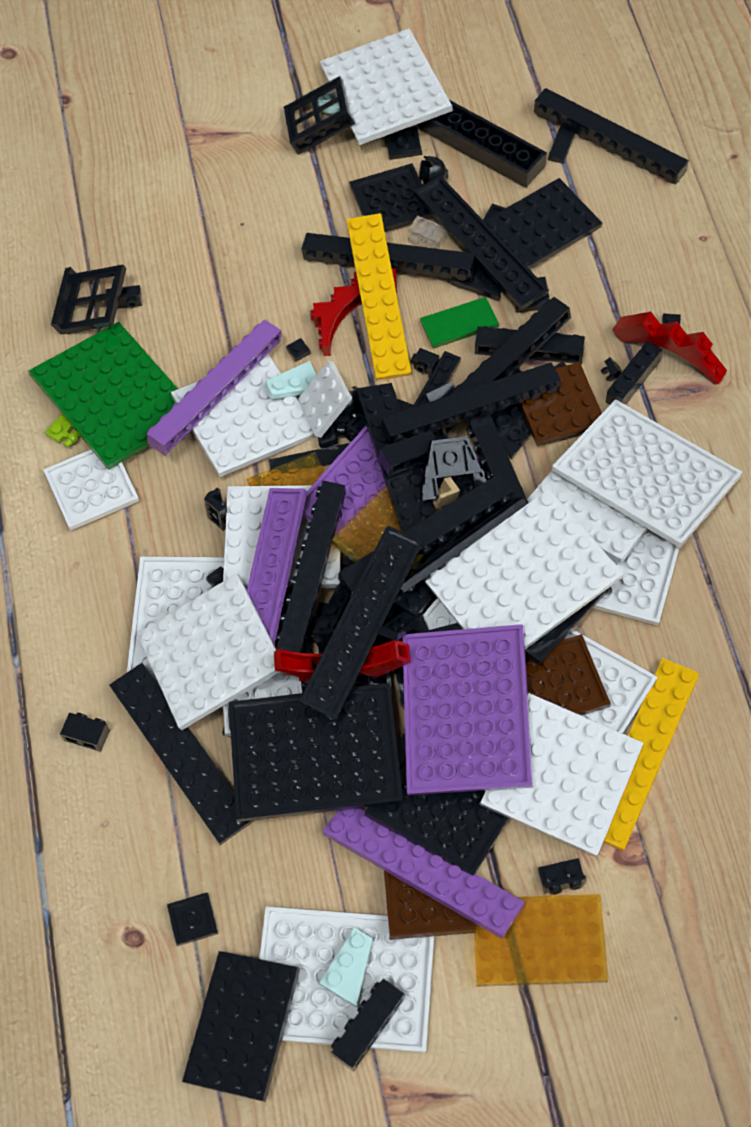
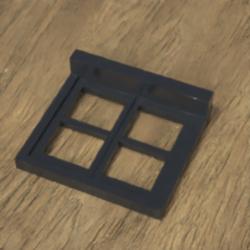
(323, 128)
(68, 299)

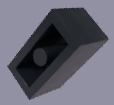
(85, 731)

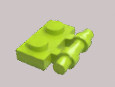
(61, 430)

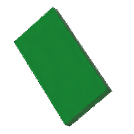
(458, 322)

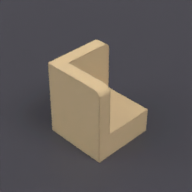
(447, 493)

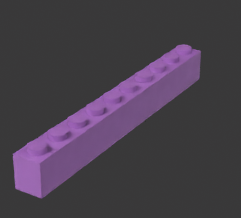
(213, 387)

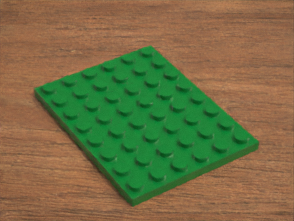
(107, 392)

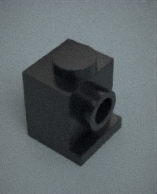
(424, 361)

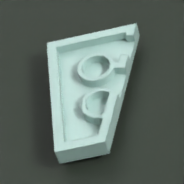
(291, 382)
(349, 967)

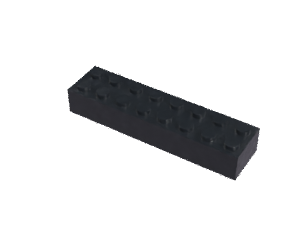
(487, 143)

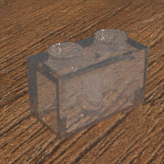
(427, 233)

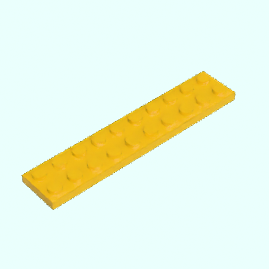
(378, 297)
(655, 728)

